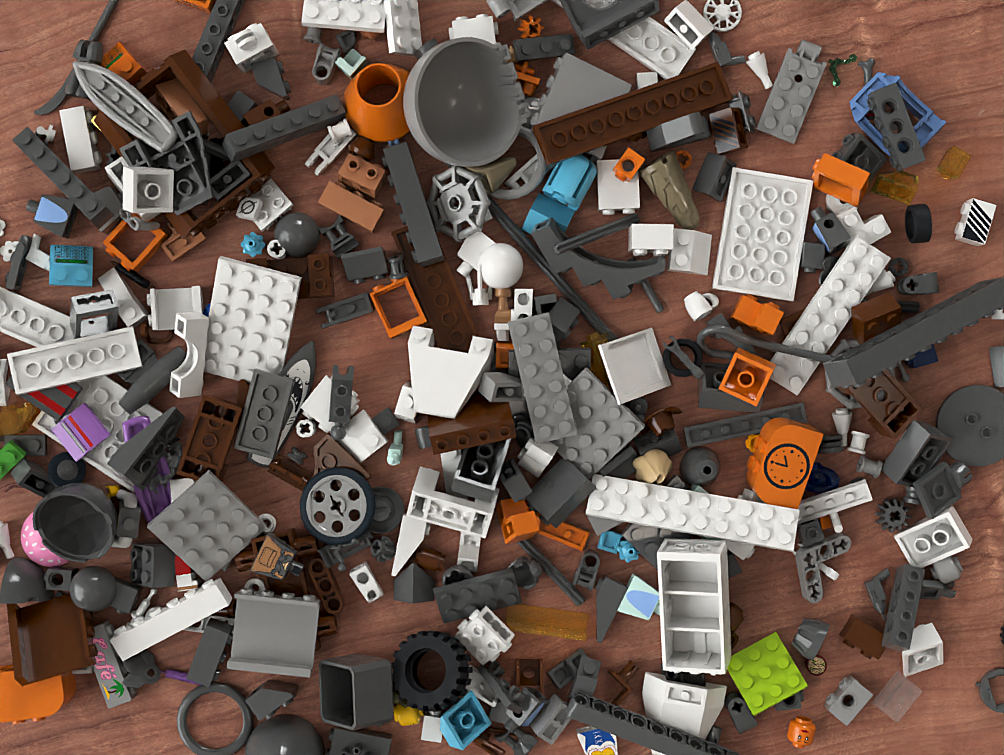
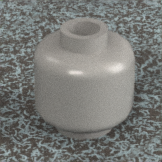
(947, 569)

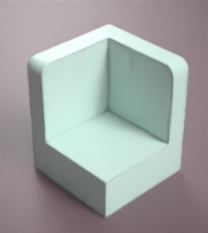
(351, 63)

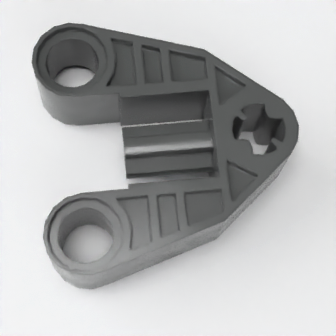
(678, 132)

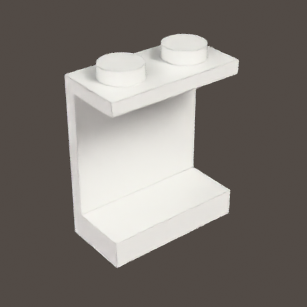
(168, 302)

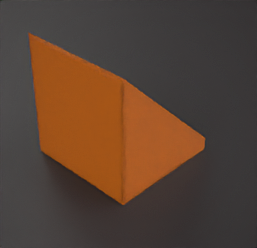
(824, 522)

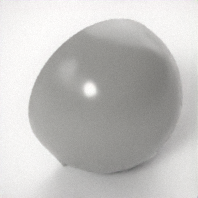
(465, 102)

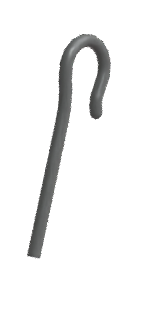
(754, 342)

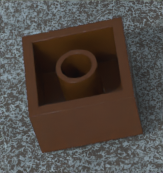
(874, 317)

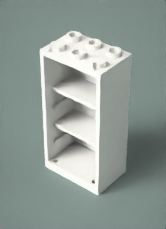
(694, 605)

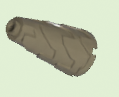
(668, 182)

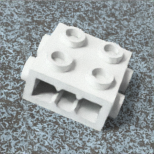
(479, 27)
(318, 404)
(484, 635)

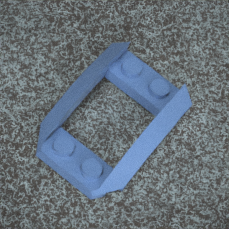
(925, 129)

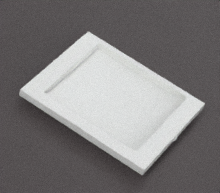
(634, 365)

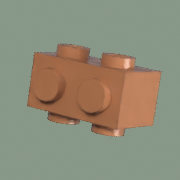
(362, 175)

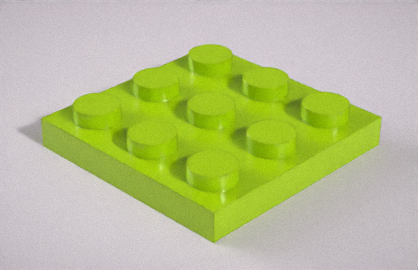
(765, 674)

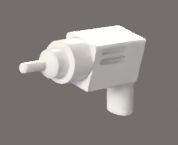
(37, 256)

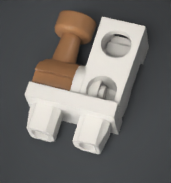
(522, 309)

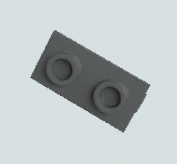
(743, 102)

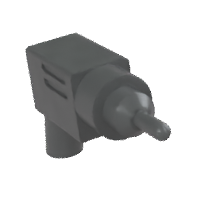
(721, 52)
(876, 592)

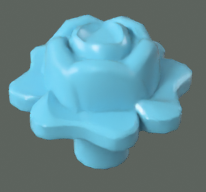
(252, 244)
(627, 551)

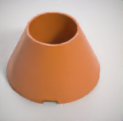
(371, 121)

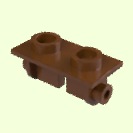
(289, 472)

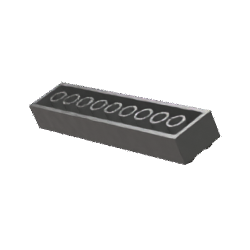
(916, 334)

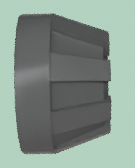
(810, 637)

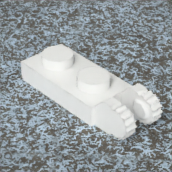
(329, 151)

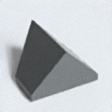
(414, 586)

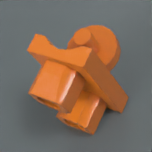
(530, 82)

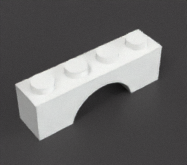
(188, 377)

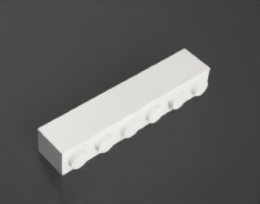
(170, 619)

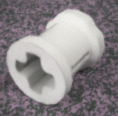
(340, 131)
(270, 248)
(300, 428)
(858, 442)

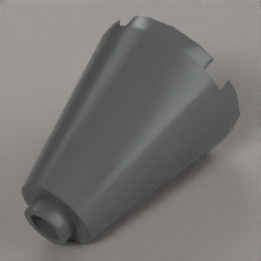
(693, 464)

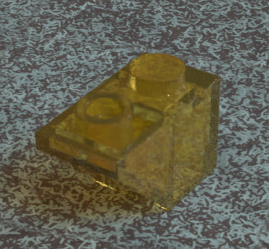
(17, 420)

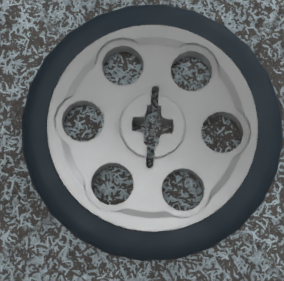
(364, 504)

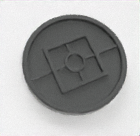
(975, 422)

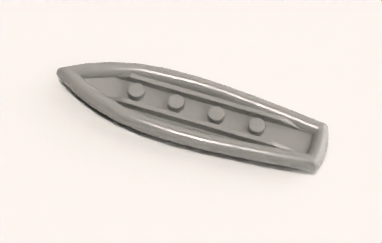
(126, 105)

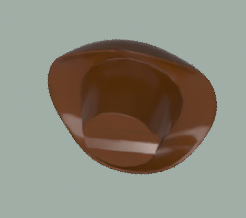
(660, 420)

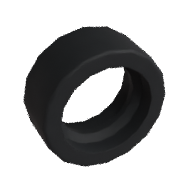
(918, 223)
(697, 359)

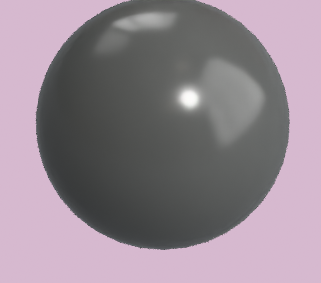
(297, 234)
(93, 588)

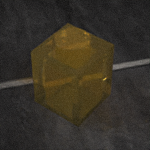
(953, 163)

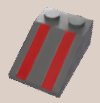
(54, 400)

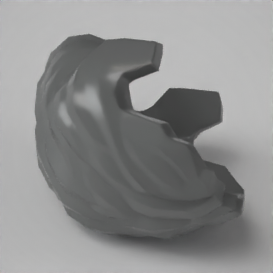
(526, 572)

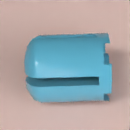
(570, 181)

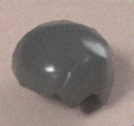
(455, 574)

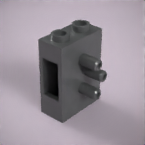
(559, 492)
(358, 742)

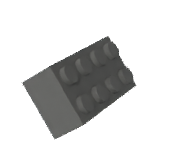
(480, 470)

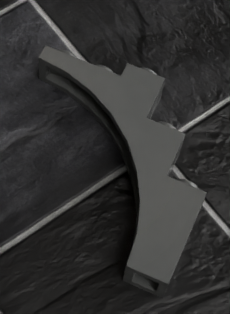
(591, 268)

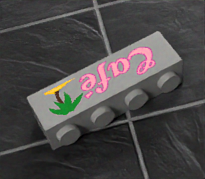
(110, 668)

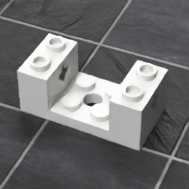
(434, 506)

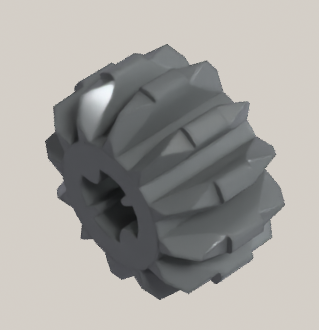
(886, 520)

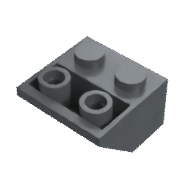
(152, 565)
(270, 696)

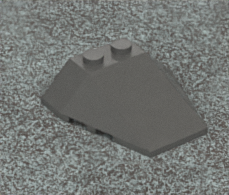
(185, 157)

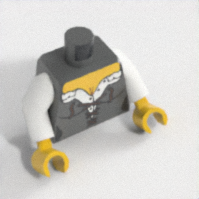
(127, 515)

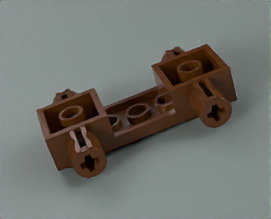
(306, 547)

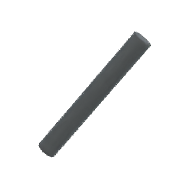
(650, 293)

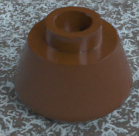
(362, 147)

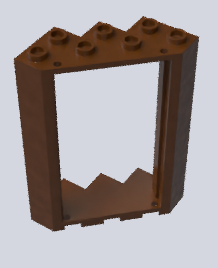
(222, 118)

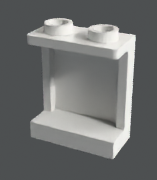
(612, 192)

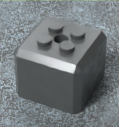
(356, 691)

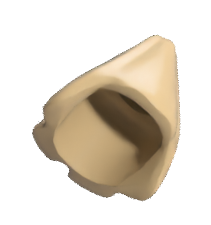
(652, 467)

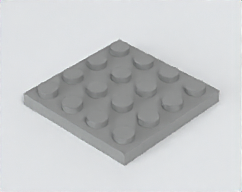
(599, 423)
(207, 525)

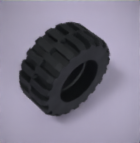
(406, 670)

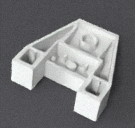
(443, 377)

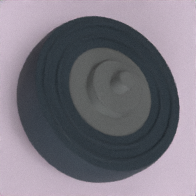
(65, 470)

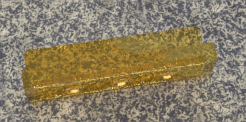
(547, 621)

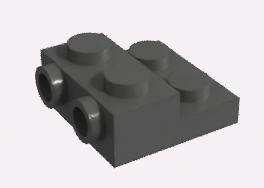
(861, 153)

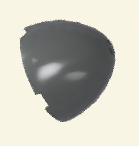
(76, 522)
(285, 736)

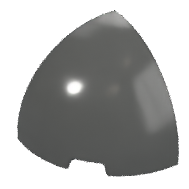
(23, 583)

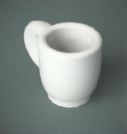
(698, 305)

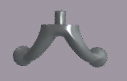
(336, 552)

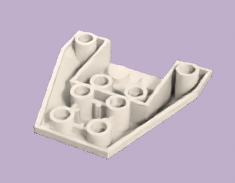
(682, 704)

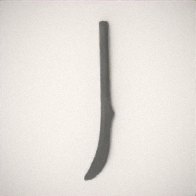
(58, 98)

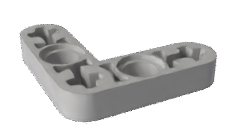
(813, 558)

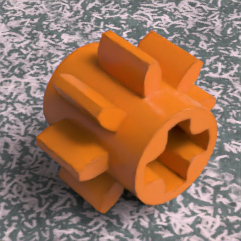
(534, 24)

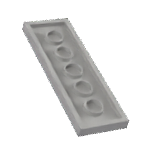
(542, 378)

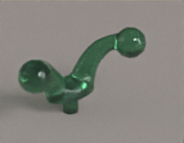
(836, 82)

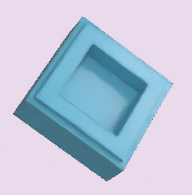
(609, 541)

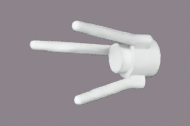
(479, 296)

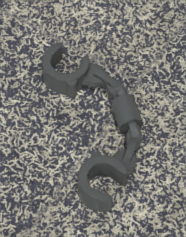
(173, 446)

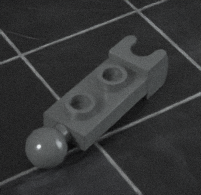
(340, 401)

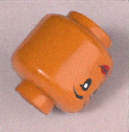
(801, 731)

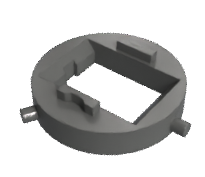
(985, 690)

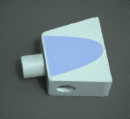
(640, 599)

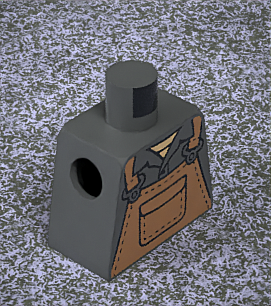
(276, 559)

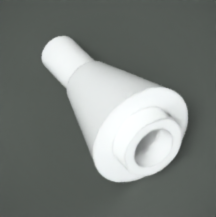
(758, 64)
(884, 281)
(842, 421)
(5, 540)

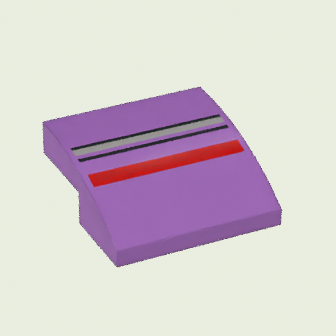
(80, 432)

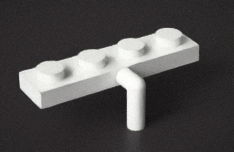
(833, 501)

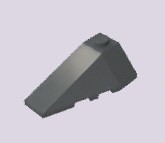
(140, 455)

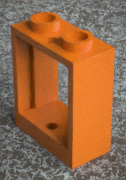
(840, 179)
(127, 263)
(407, 326)

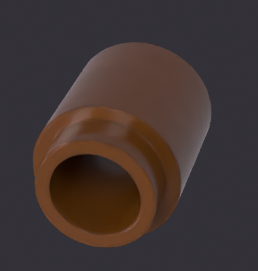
(430, 559)

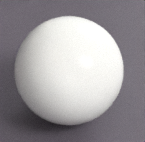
(501, 266)

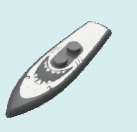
(302, 368)

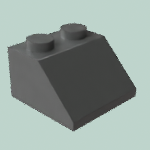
(365, 265)

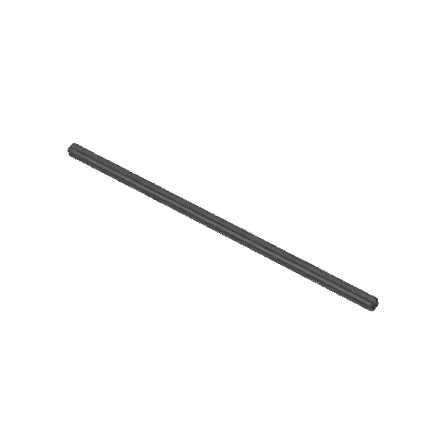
(542, 263)

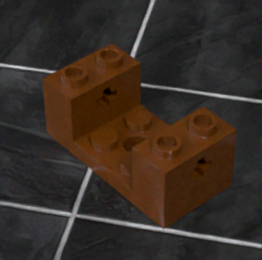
(315, 272)
(890, 414)
(213, 418)

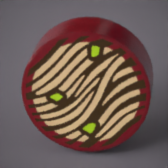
(817, 666)

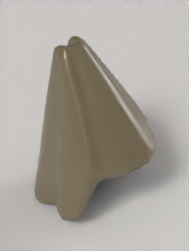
(493, 173)

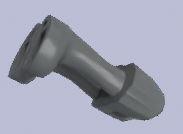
(84, 52)

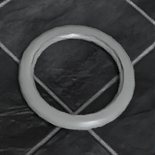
(535, 180)

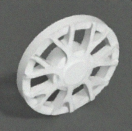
(722, 13)

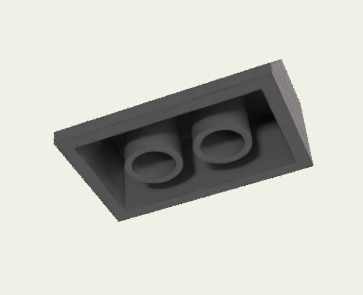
(713, 398)
(916, 453)

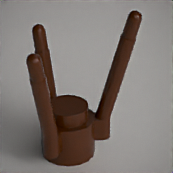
(482, 740)

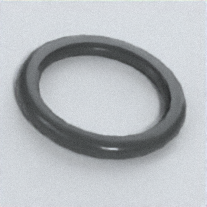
(220, 688)

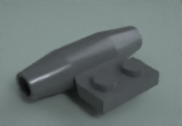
(150, 378)

